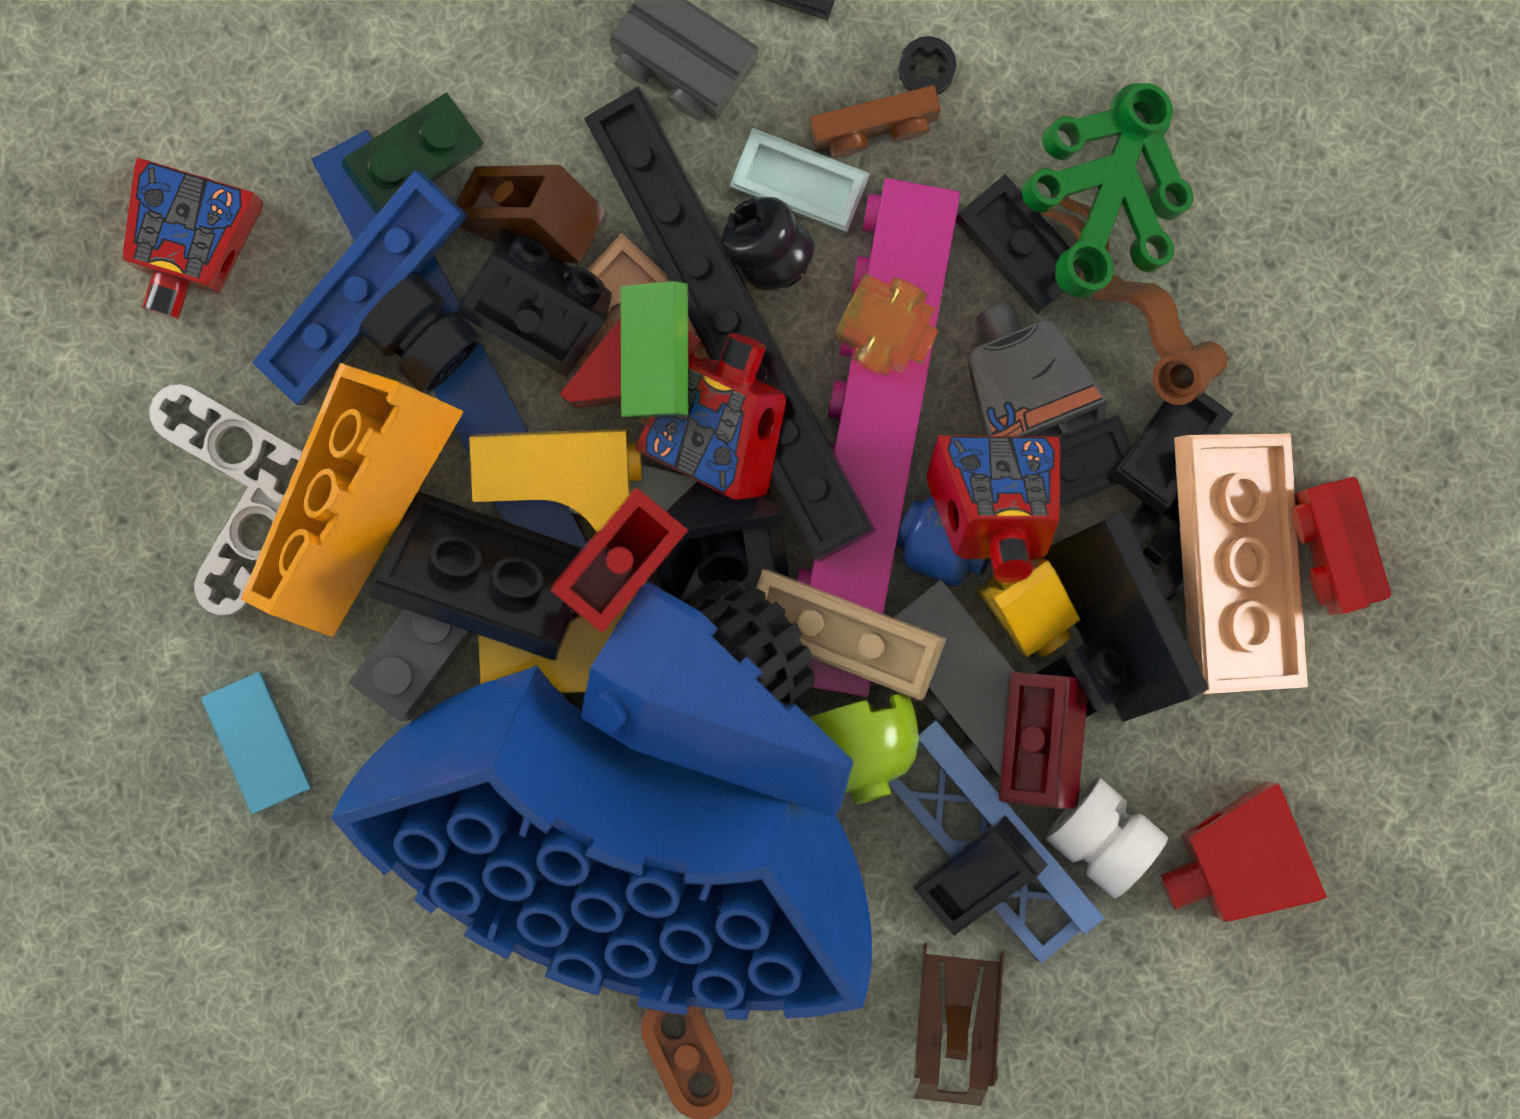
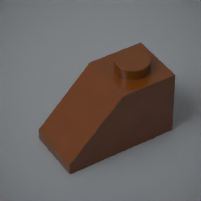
(535, 203)

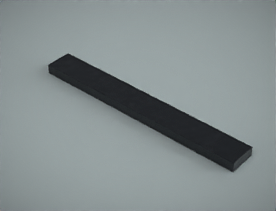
(721, 305)

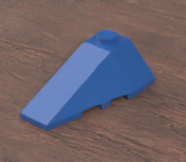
(689, 702)

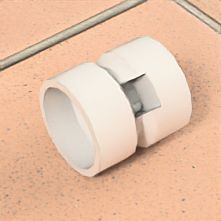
(1107, 838)

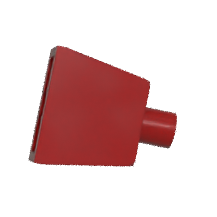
(1246, 860)

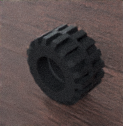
(760, 631)

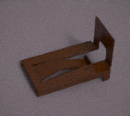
(960, 987)

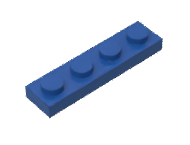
(329, 319)

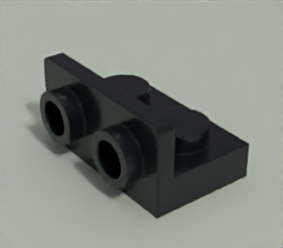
(536, 302)

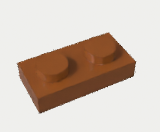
(902, 115)

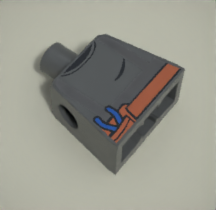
(1031, 379)

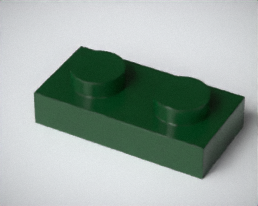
(426, 142)

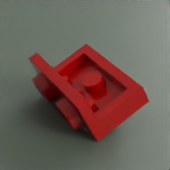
(1342, 546)

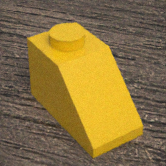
(1031, 611)

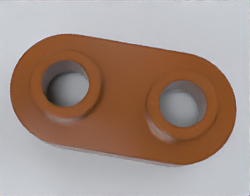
(683, 1057)

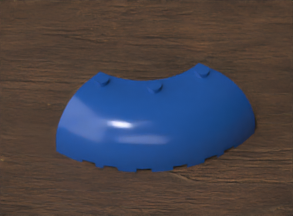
(612, 859)

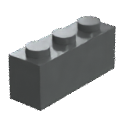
(968, 679)

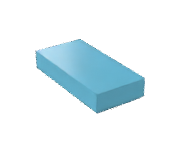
(257, 742)

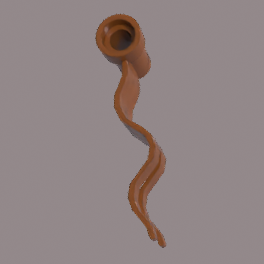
(1184, 368)

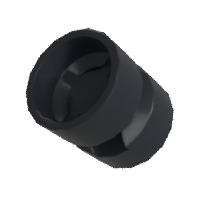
(415, 328)

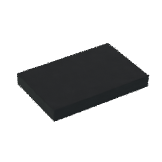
(477, 575)
(1122, 600)

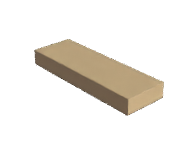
(857, 636)

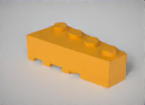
(347, 497)

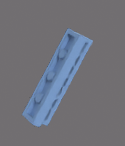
(985, 799)

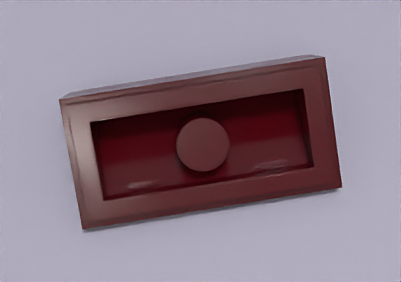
(1043, 741)

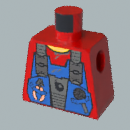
(184, 232)
(729, 425)
(998, 498)

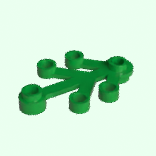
(1116, 184)

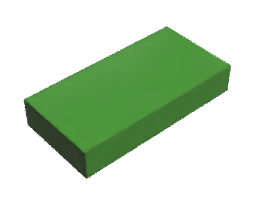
(654, 350)

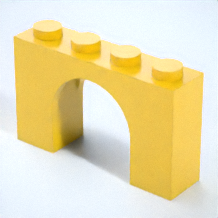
(571, 467)

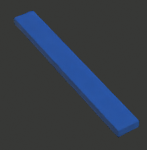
(476, 383)

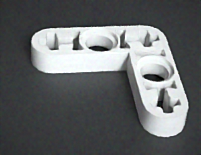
(259, 498)

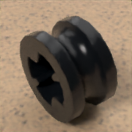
(928, 47)

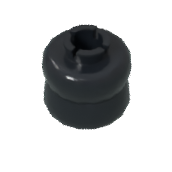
(767, 243)

